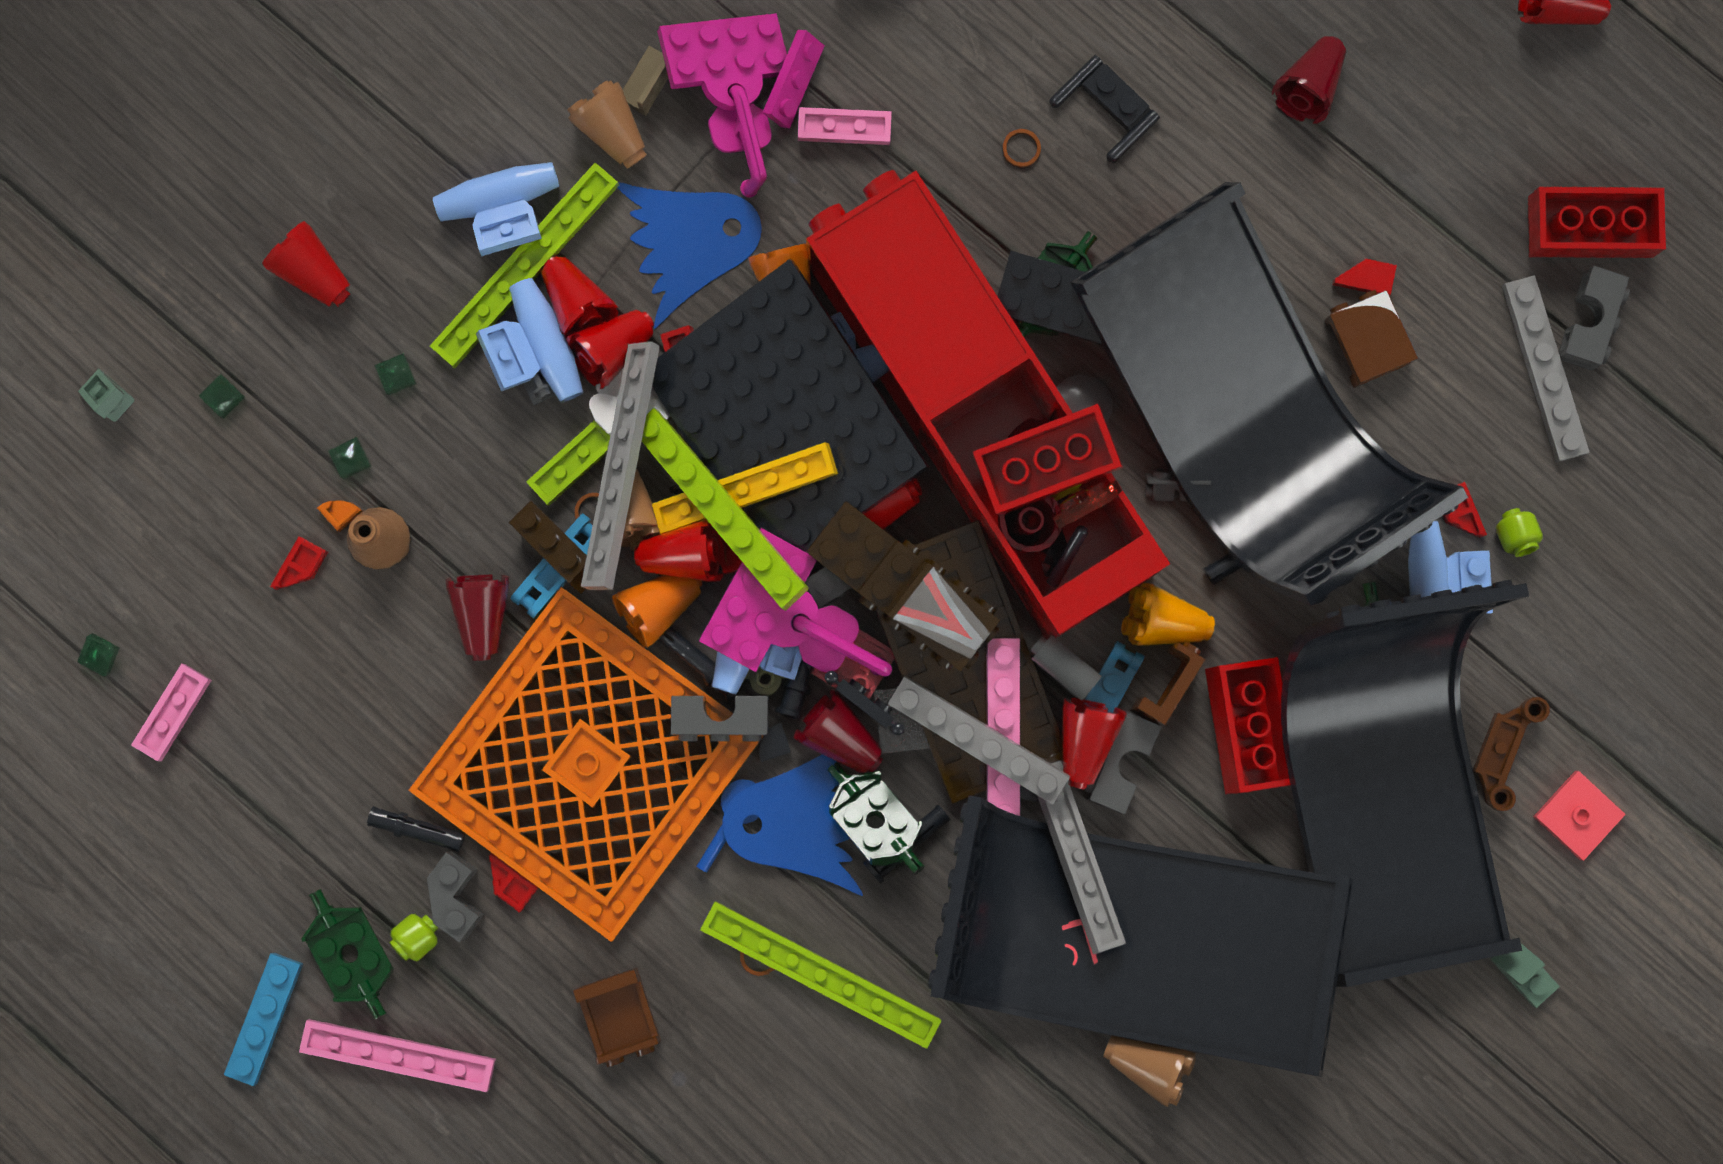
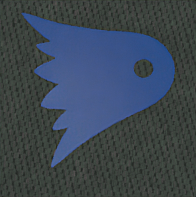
(690, 239)
(795, 824)

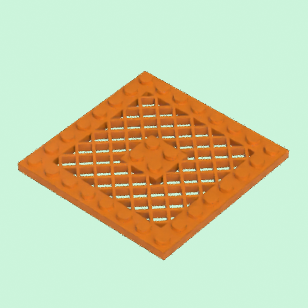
(582, 764)

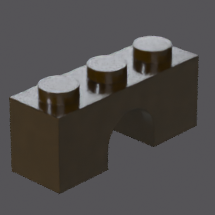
(551, 543)

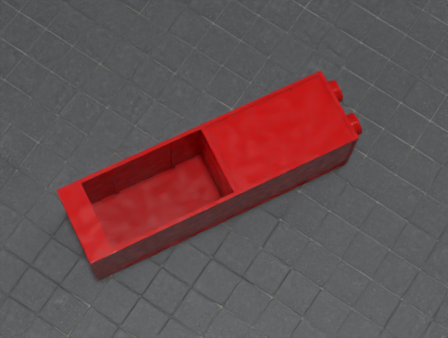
(965, 381)

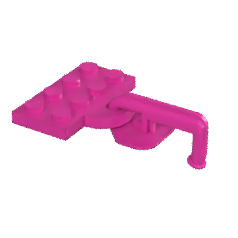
(732, 57)
(752, 621)

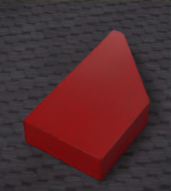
(1368, 276)
(300, 564)
(510, 884)

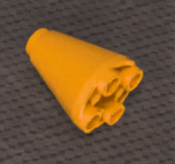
(1164, 618)

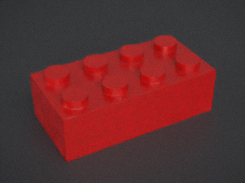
(1596, 222)
(1047, 459)
(1248, 724)

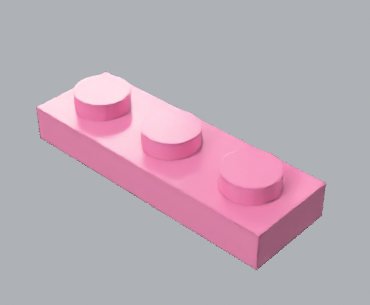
(844, 126)
(171, 712)

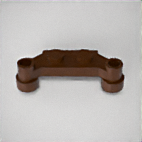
(1501, 748)

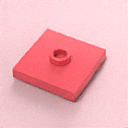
(1579, 815)

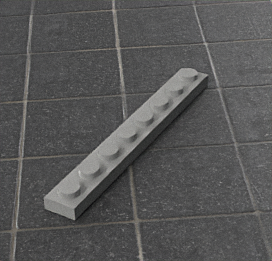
(620, 466)

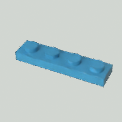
(263, 1019)

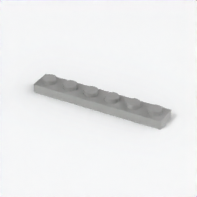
(1545, 369)
(979, 740)
(1082, 871)

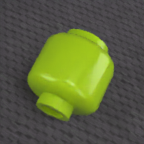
(1519, 532)
(414, 937)

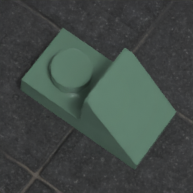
(105, 396)
(1527, 975)

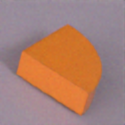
(339, 513)

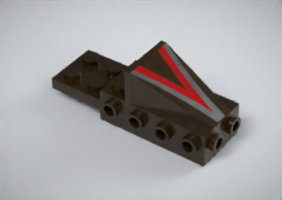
(905, 588)

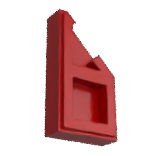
(1466, 516)

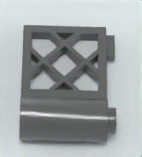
(1064, 667)

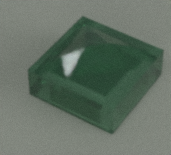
(395, 374)
(222, 396)
(350, 458)
(98, 654)

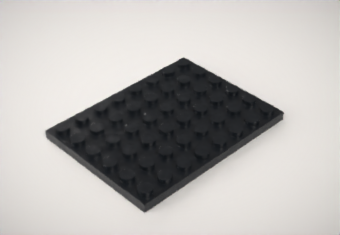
(776, 381)

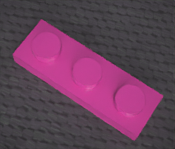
(793, 79)

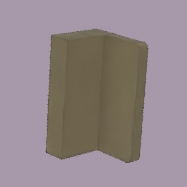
(646, 81)

